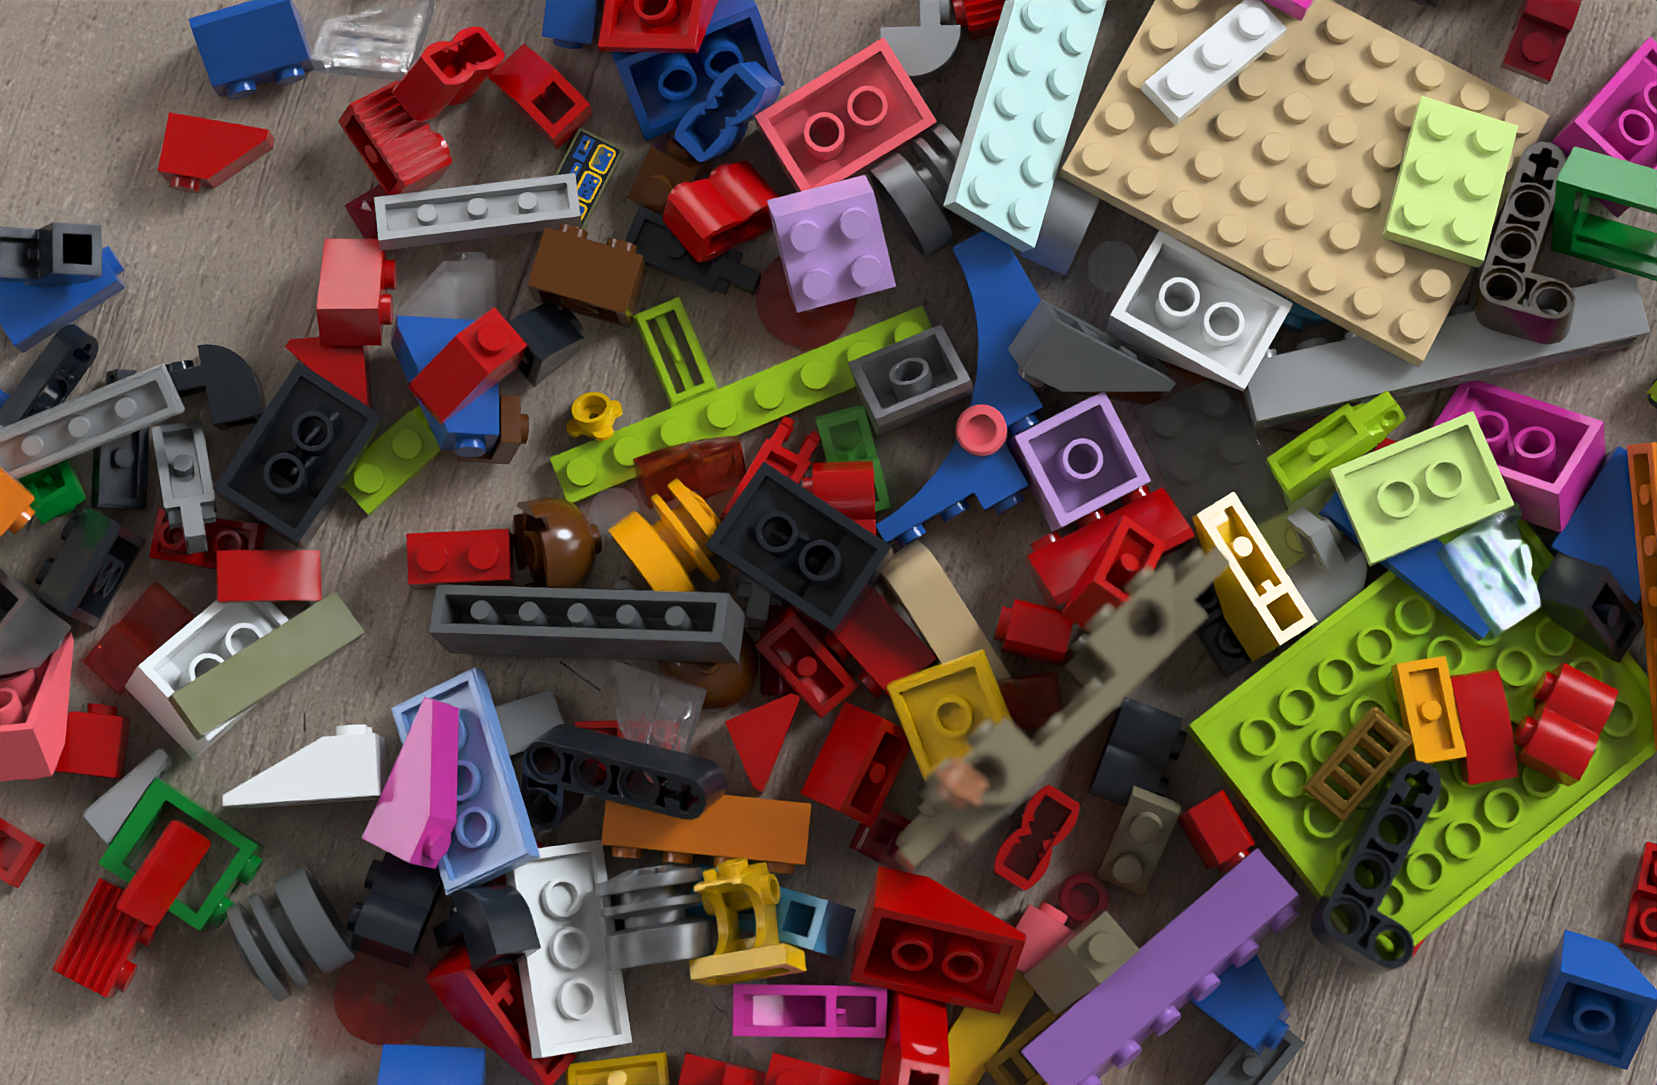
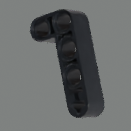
(680, 788)
(1384, 863)

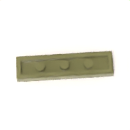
(265, 666)

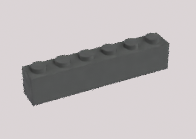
(588, 623)

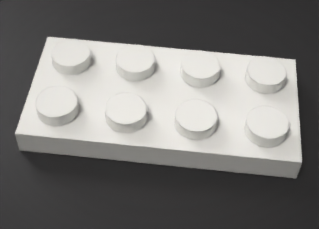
(567, 982)

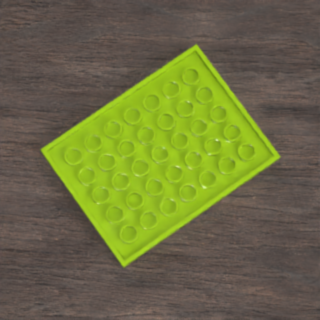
(1306, 700)

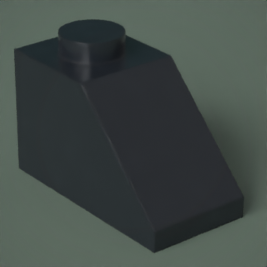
(550, 338)
(1589, 605)

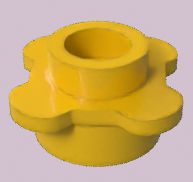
(593, 416)

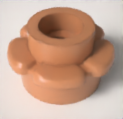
(961, 784)

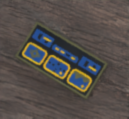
(594, 165)

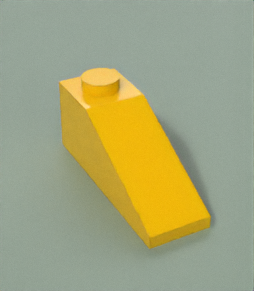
(1254, 588)

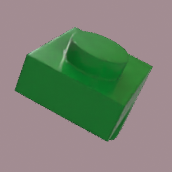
(55, 490)

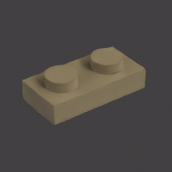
(1139, 840)

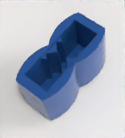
(732, 102)

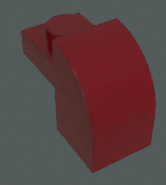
(1539, 37)

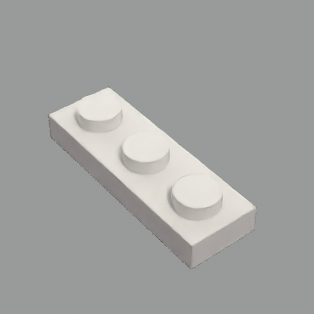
(1213, 59)

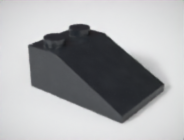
(299, 456)
(800, 550)
(88, 566)

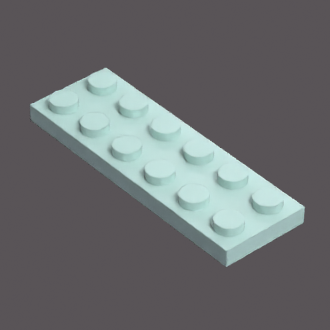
(1023, 116)

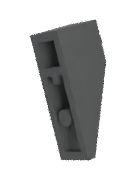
(1082, 358)

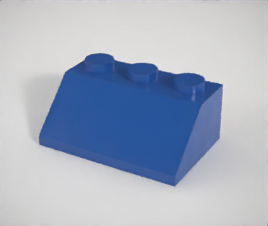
(670, 84)

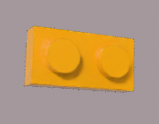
(1429, 710)

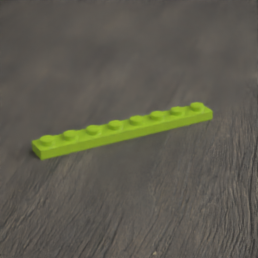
(731, 409)

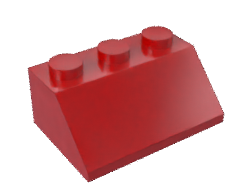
(1061, 561)

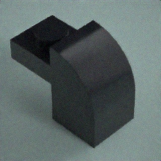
(51, 255)
(230, 385)
(492, 924)

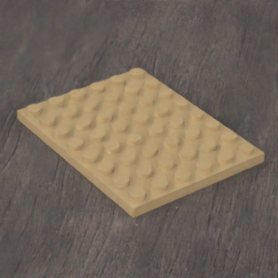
(1293, 163)

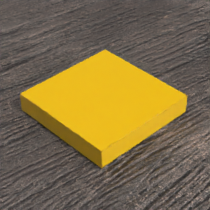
(946, 707)

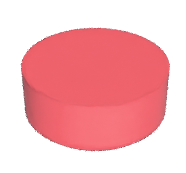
(981, 430)

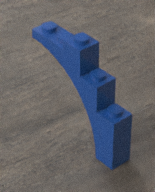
(1002, 306)

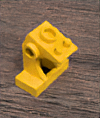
(738, 960)

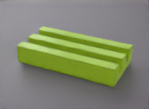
(659, 313)

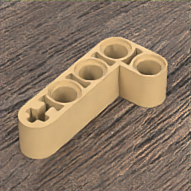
(936, 607)

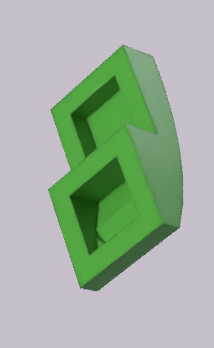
(848, 438)

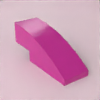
(809, 1010)

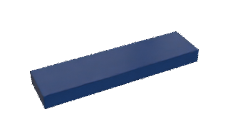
(1422, 572)

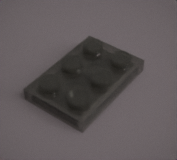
(1208, 452)

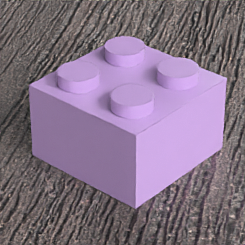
(831, 243)
(1078, 461)

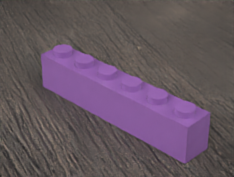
(1166, 975)

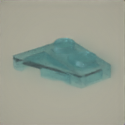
(1494, 570)

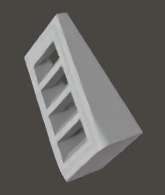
(117, 804)

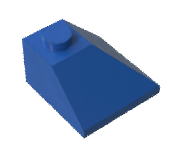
(1593, 1002)

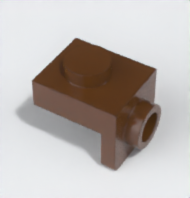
(661, 171)
(512, 432)

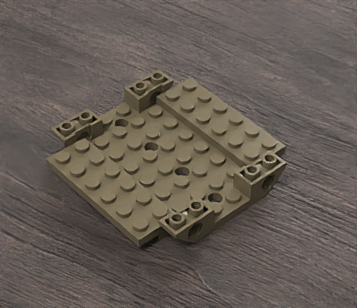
(1103, 667)

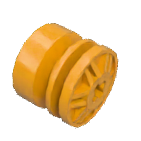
(673, 544)

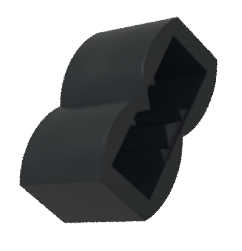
(1137, 752)
(395, 910)

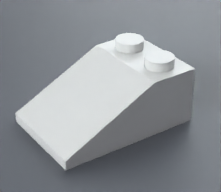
(1197, 313)
(194, 650)
(326, 771)

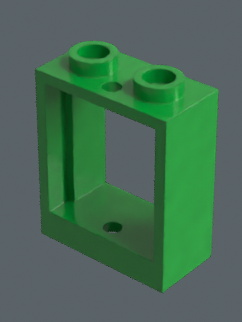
(1596, 237)
(142, 824)

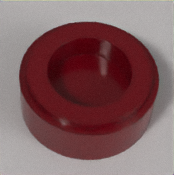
(1082, 896)

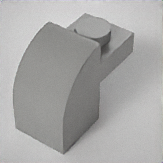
(927, 48)
(1063, 224)
(1331, 568)

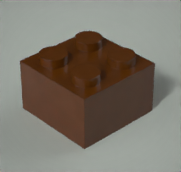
(588, 275)

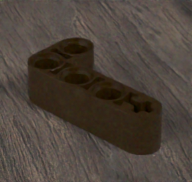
(1525, 237)

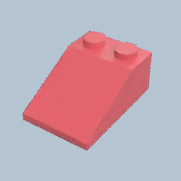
(845, 119)
(35, 716)

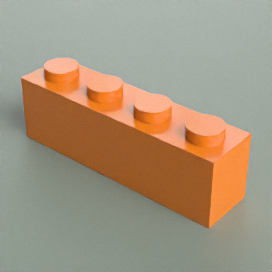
(728, 830)

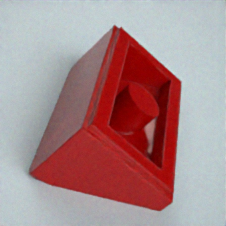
(806, 662)
(163, 873)

